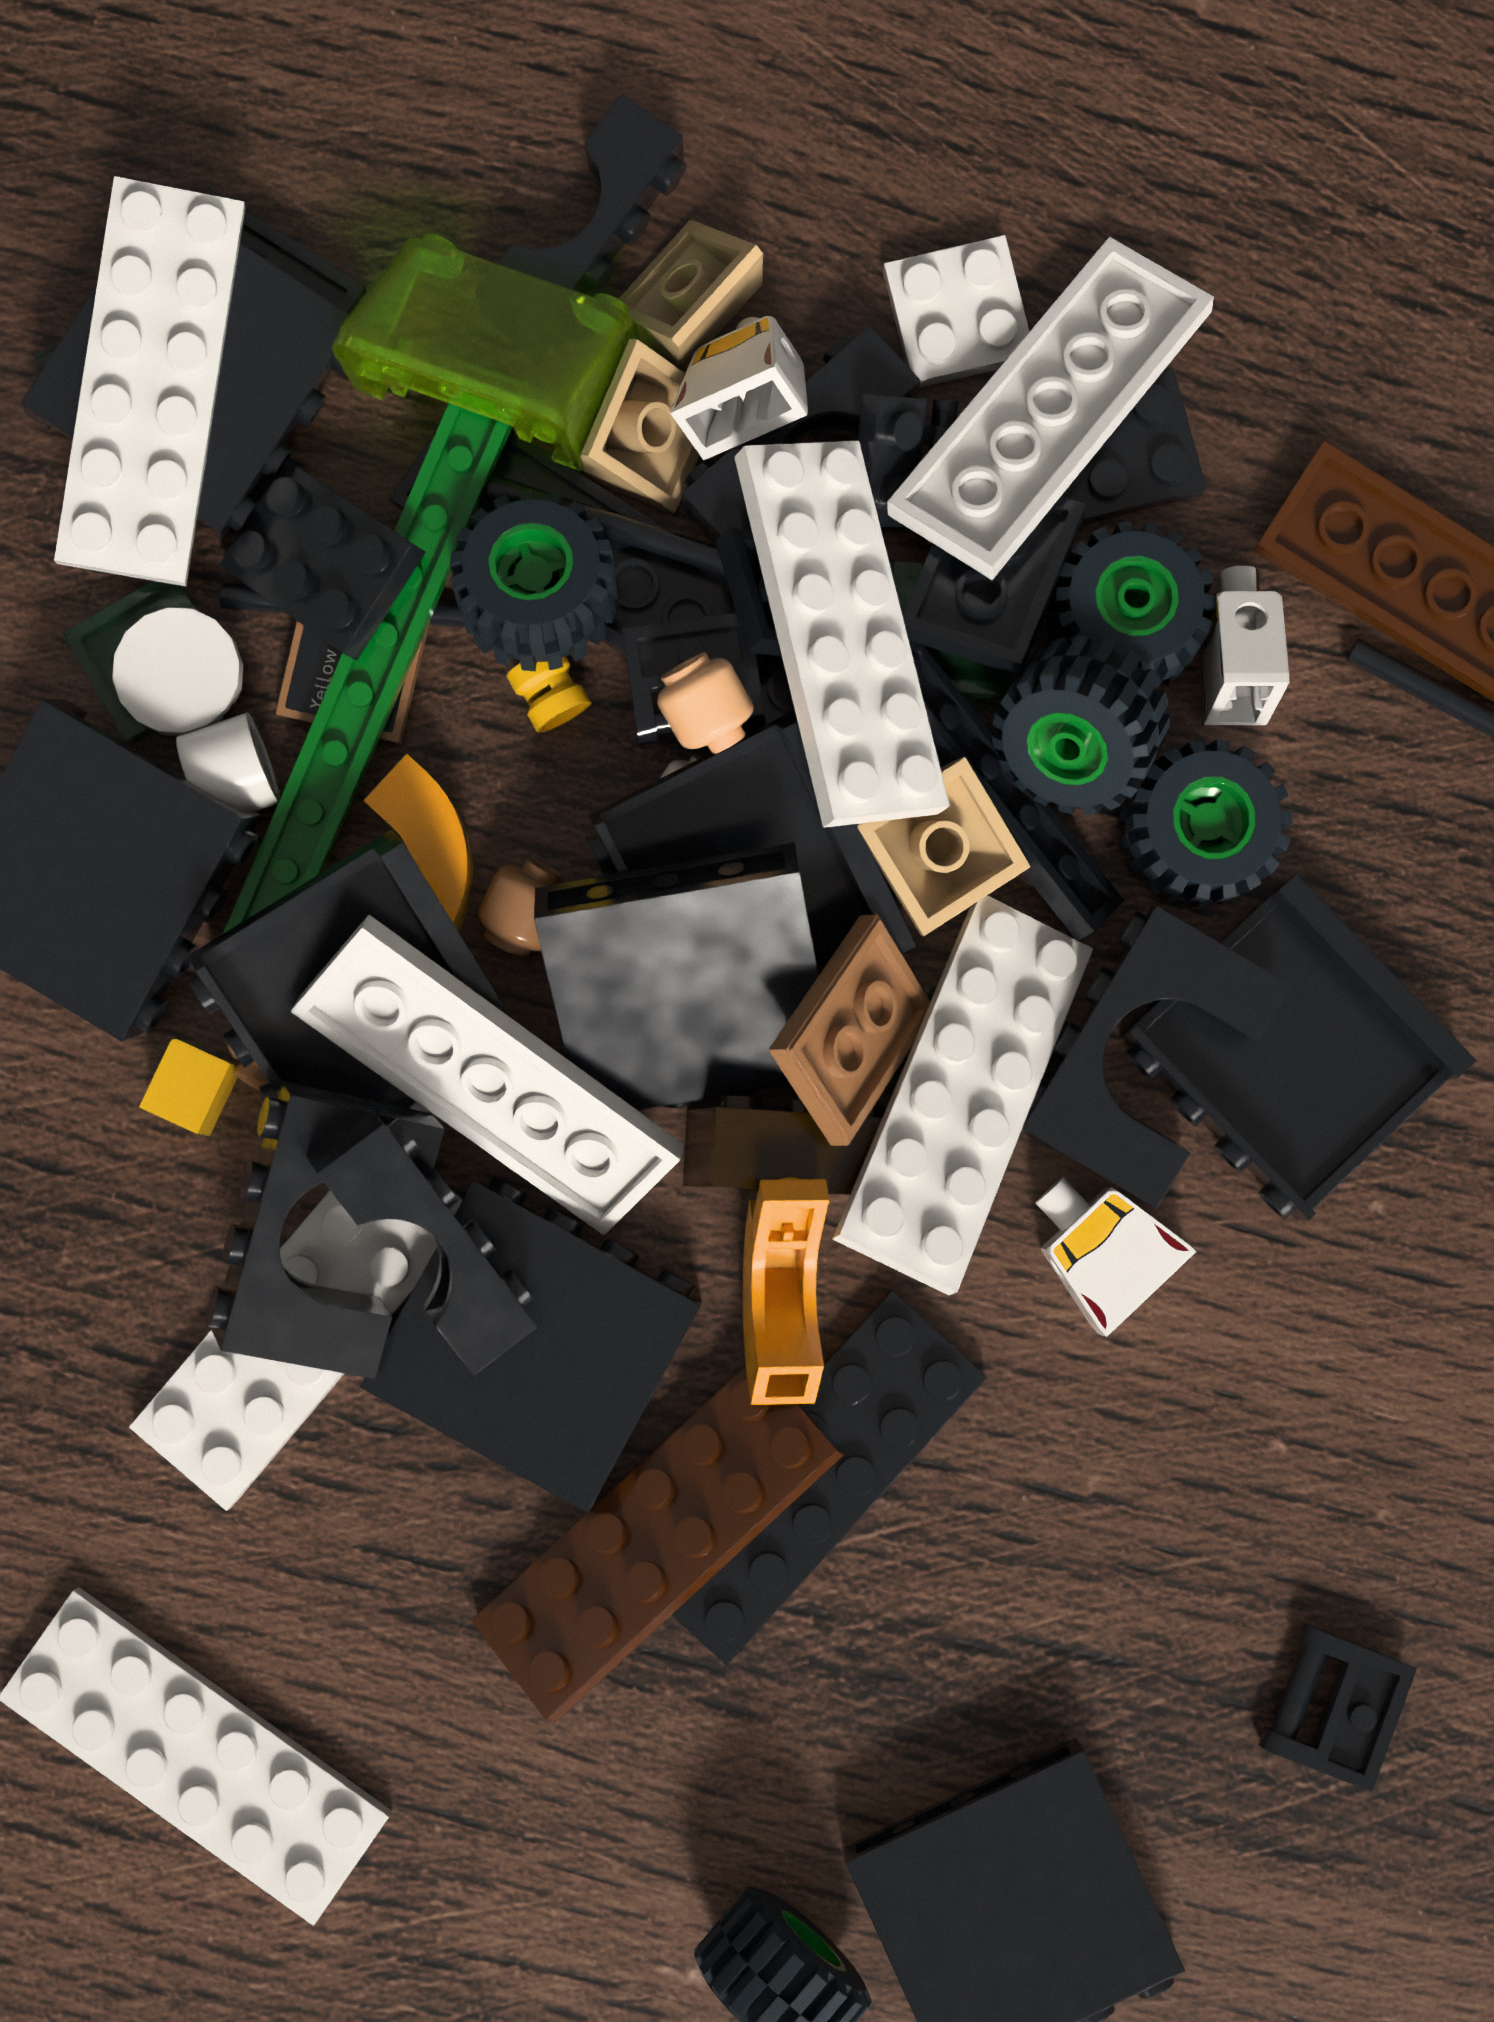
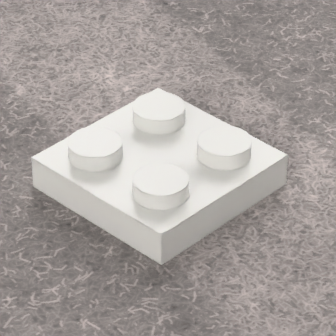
(956, 310)

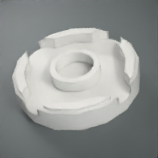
(177, 671)

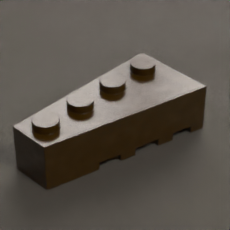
(744, 1145)

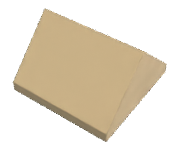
(693, 290)
(634, 438)
(947, 858)

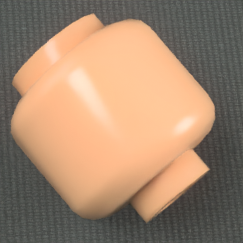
(705, 703)

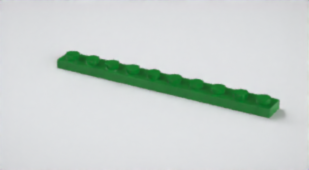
(367, 689)

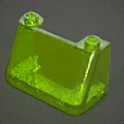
(487, 343)

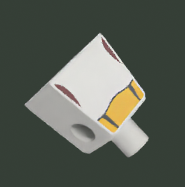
(740, 387)
(1244, 652)
(1108, 1252)

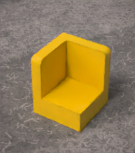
(190, 1087)

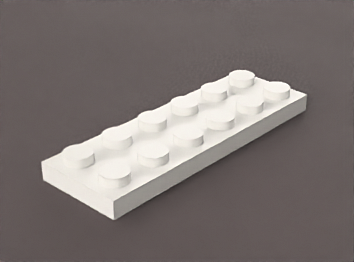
(150, 381)
(1050, 407)
(841, 632)
(487, 1076)
(963, 1095)
(234, 1412)
(195, 1755)

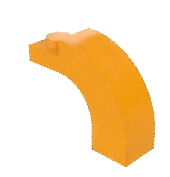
(431, 830)
(780, 1291)

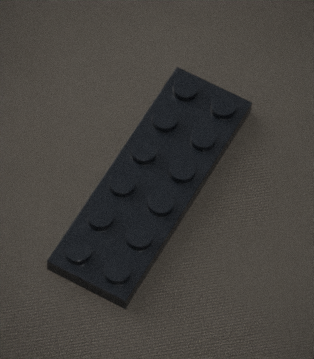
(880, 1407)

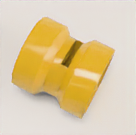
(550, 694)

